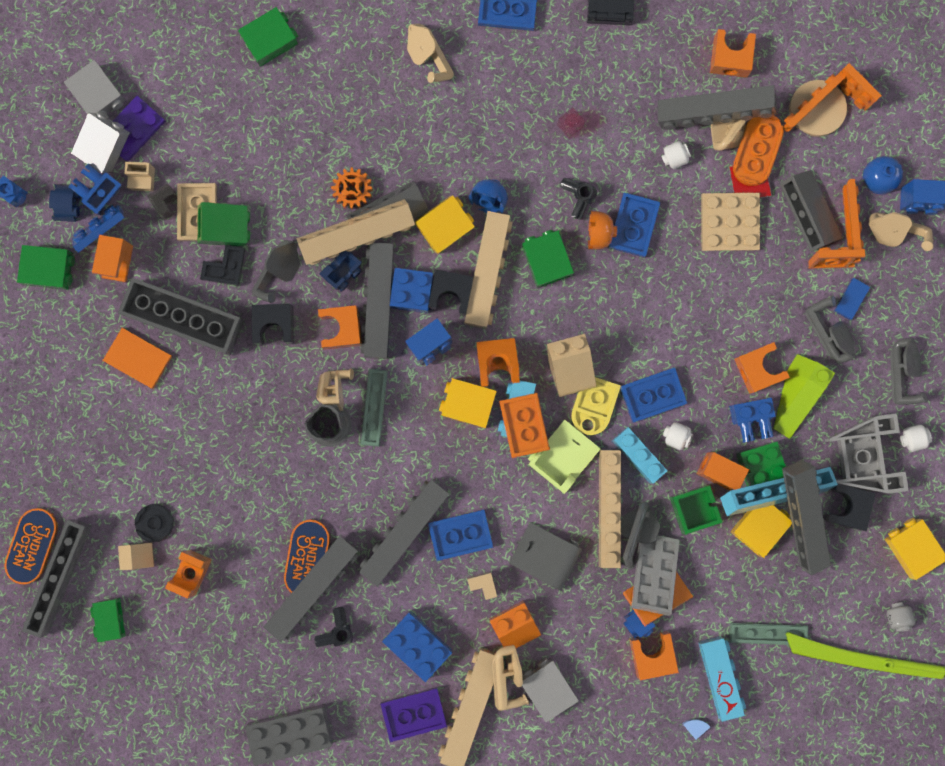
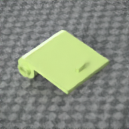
(565, 458)

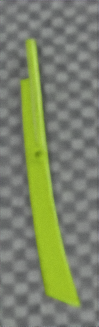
(828, 653)

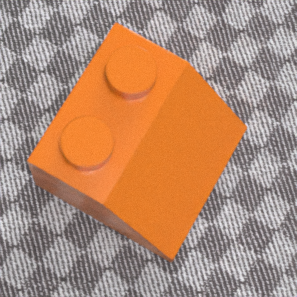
(515, 626)

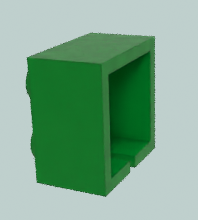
(763, 463)
(693, 509)

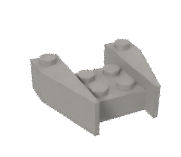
(863, 455)

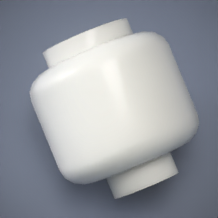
(676, 155)
(678, 436)
(916, 438)

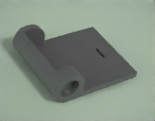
(548, 556)

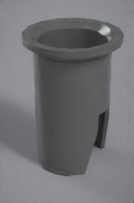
(344, 424)

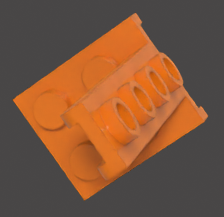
(851, 84)
(845, 256)

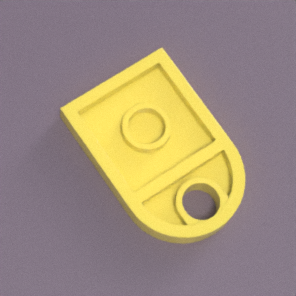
(595, 405)

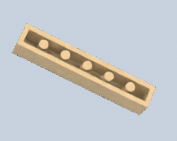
(355, 232)
(487, 270)
(610, 508)
(470, 711)

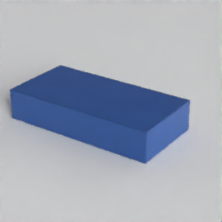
(852, 299)

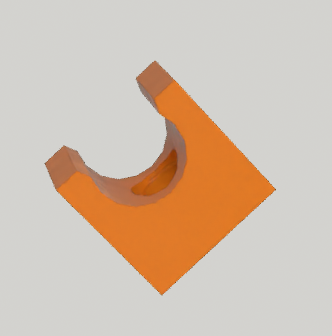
(732, 62)
(112, 258)
(349, 322)
(497, 356)
(752, 369)
(722, 471)
(181, 582)
(657, 664)

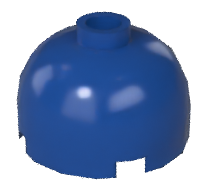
(883, 175)
(489, 195)

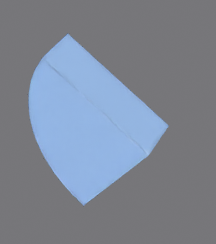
(696, 727)

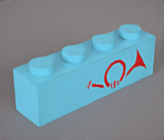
(721, 678)

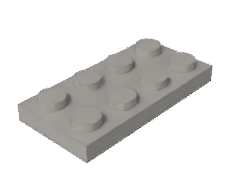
(656, 576)

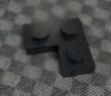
(228, 271)

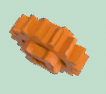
(346, 193)

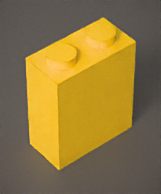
(445, 223)
(467, 403)
(762, 528)
(915, 548)

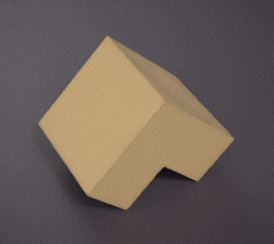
(140, 176)
(135, 556)
(483, 581)

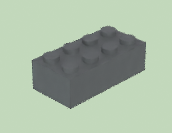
(289, 734)

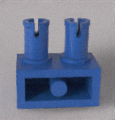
(102, 192)
(758, 411)

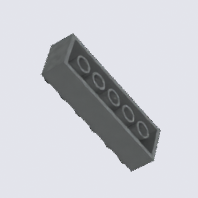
(181, 316)

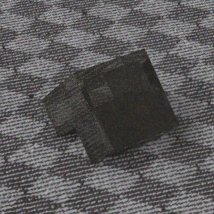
(161, 199)

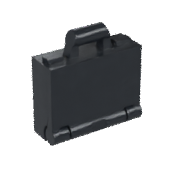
(610, 12)

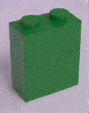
(269, 36)
(222, 224)
(547, 258)
(45, 267)

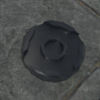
(157, 518)

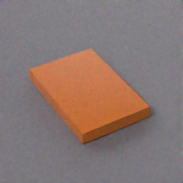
(137, 358)
(524, 425)
(681, 595)

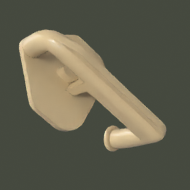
(422, 46)
(727, 134)
(893, 227)
(325, 387)
(499, 678)

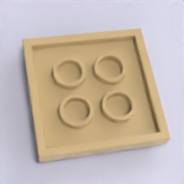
(730, 221)

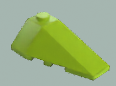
(800, 393)

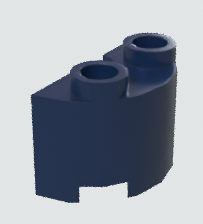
(63, 202)
(341, 270)

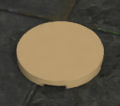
(825, 116)

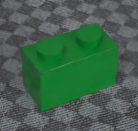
(108, 620)

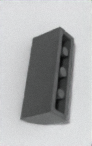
(408, 192)
(811, 210)

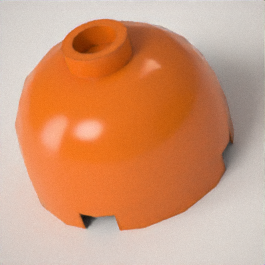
(600, 230)

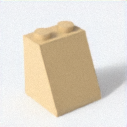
(571, 365)

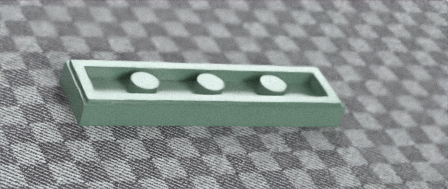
(374, 407)
(764, 633)

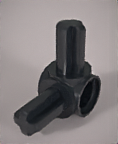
(577, 189)
(333, 637)

